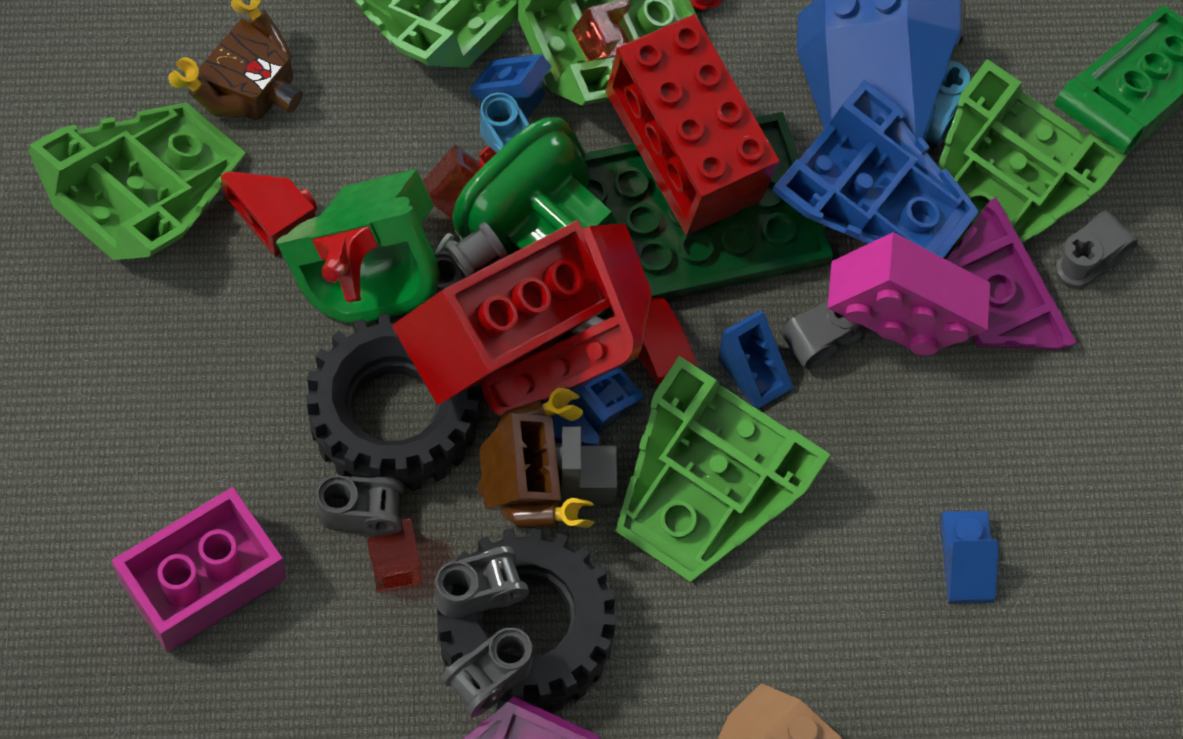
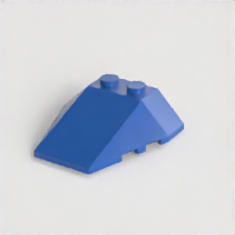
(888, 43)
(876, 179)

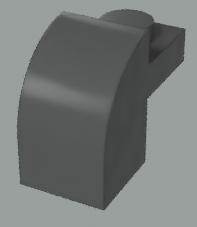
(586, 470)

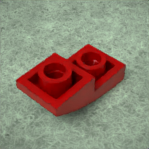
(663, 341)

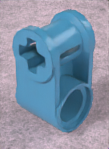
(947, 101)
(500, 133)

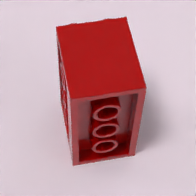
(690, 124)
(503, 312)

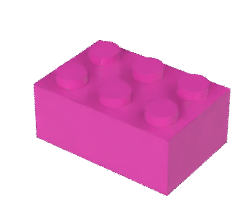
(909, 295)
(199, 569)

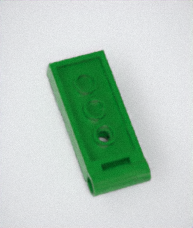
(1131, 85)

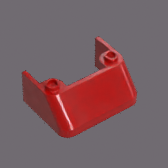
(594, 349)

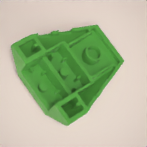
(441, 30)
(549, 33)
(1022, 154)
(135, 179)
(710, 473)

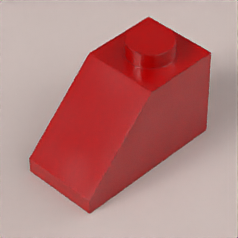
(268, 204)

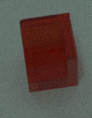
(600, 31)
(449, 178)
(395, 559)

